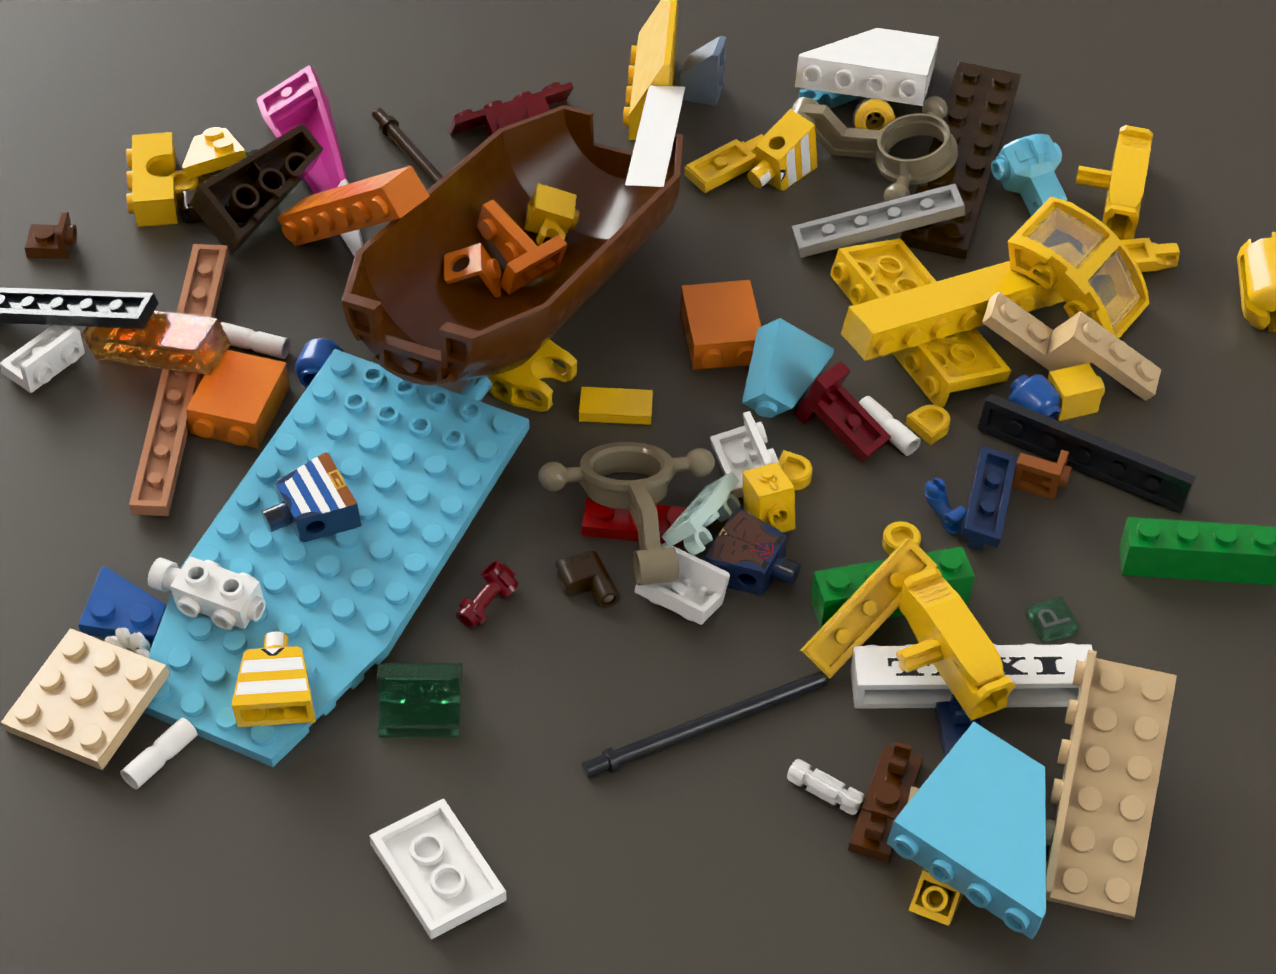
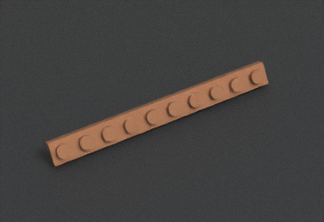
(168, 421)

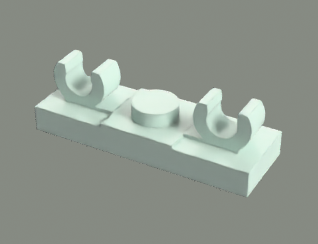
(710, 504)

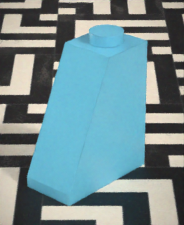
(782, 367)

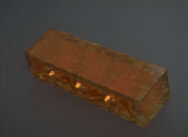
(166, 342)

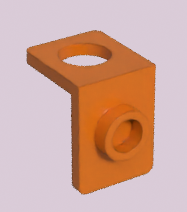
(479, 264)

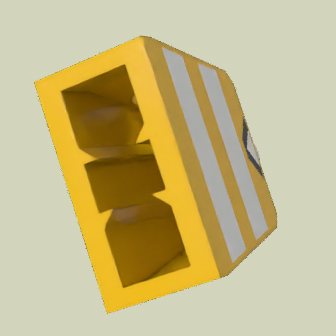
(785, 153)
(273, 685)

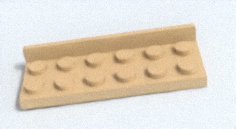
(1107, 785)

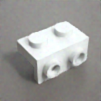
(43, 357)
(742, 450)
(695, 594)

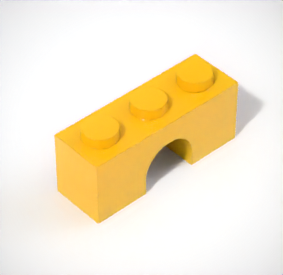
(152, 188)

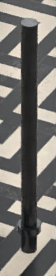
(612, 759)

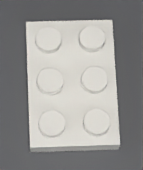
(437, 868)

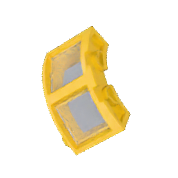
(1082, 262)

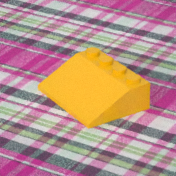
(653, 61)

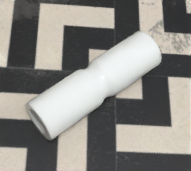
(257, 341)
(900, 435)
(155, 756)

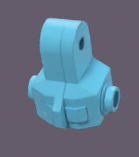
(1029, 169)

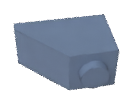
(704, 73)

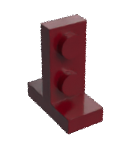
(842, 413)

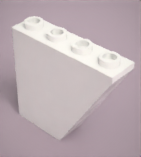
(872, 65)

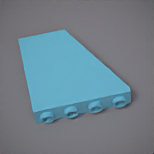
(982, 828)

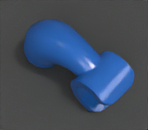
(937, 499)

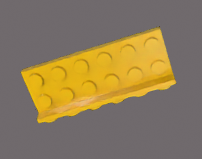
(938, 365)

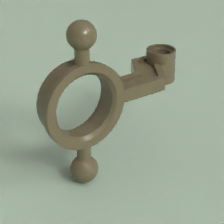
(877, 143)
(651, 562)

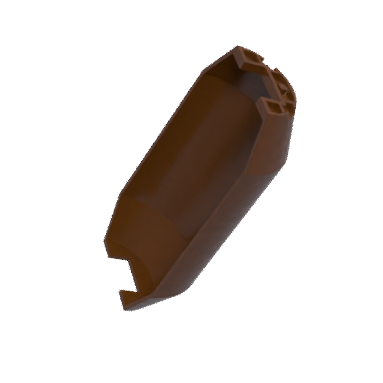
(459, 329)

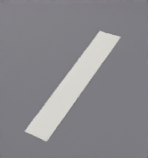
(655, 136)

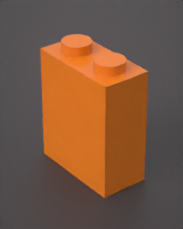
(719, 323)
(238, 399)

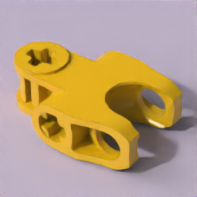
(515, 385)

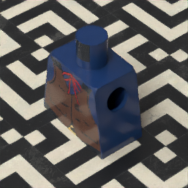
(752, 554)

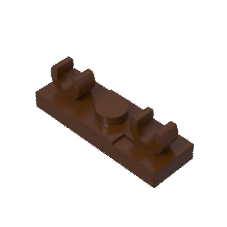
(885, 800)

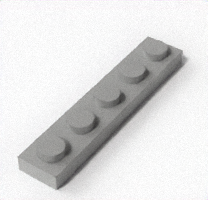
(878, 220)

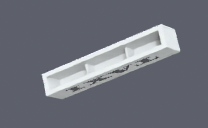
(1040, 673)

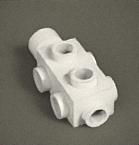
(210, 590)

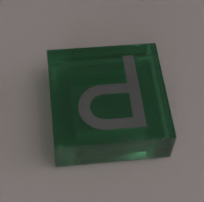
(1052, 619)

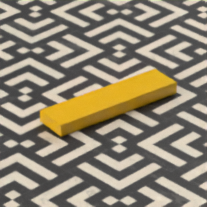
(865, 609)

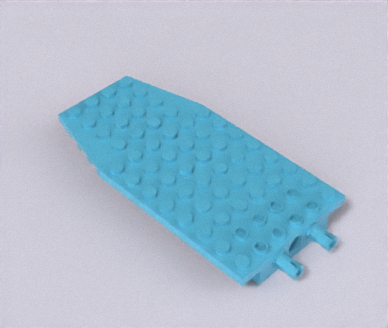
(419, 475)

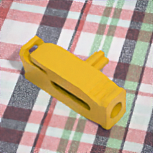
(1124, 181)
(953, 643)

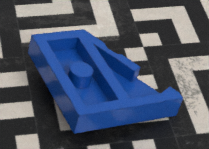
(120, 604)

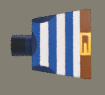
(313, 501)

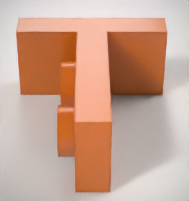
(524, 257)

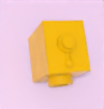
(769, 496)

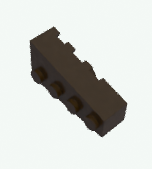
(251, 189)

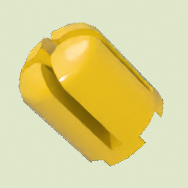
(1258, 282)

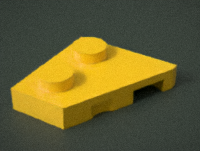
(212, 152)

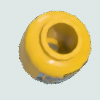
(869, 106)

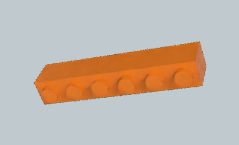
(353, 206)

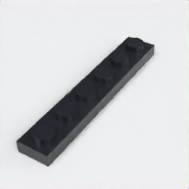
(76, 307)
(1086, 453)

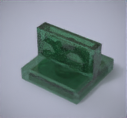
(419, 700)

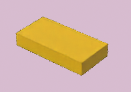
(615, 405)

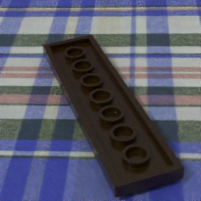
(977, 119)

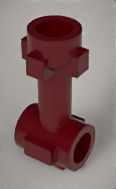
(499, 581)

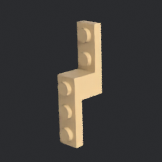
(1072, 344)

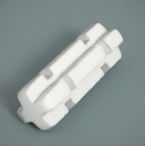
(825, 787)

